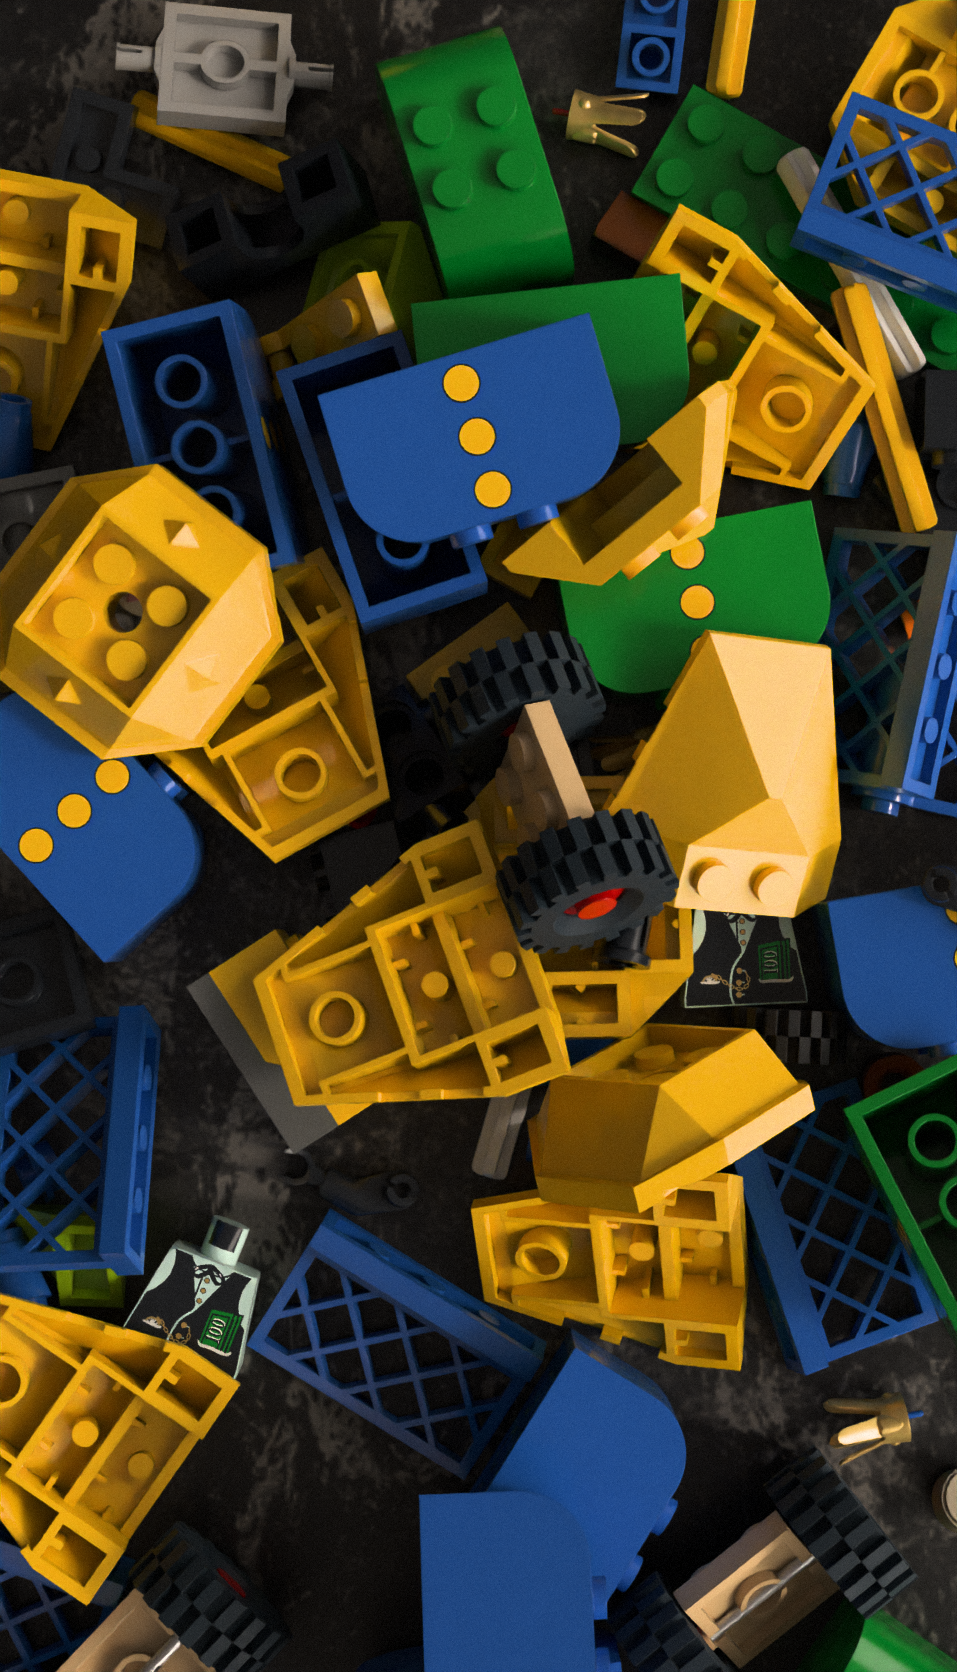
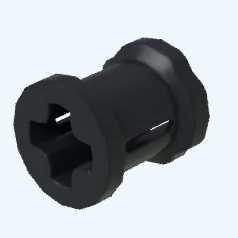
(628, 949)

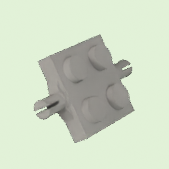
(224, 69)

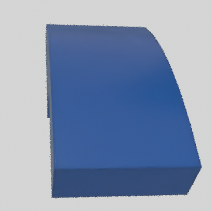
(651, 45)

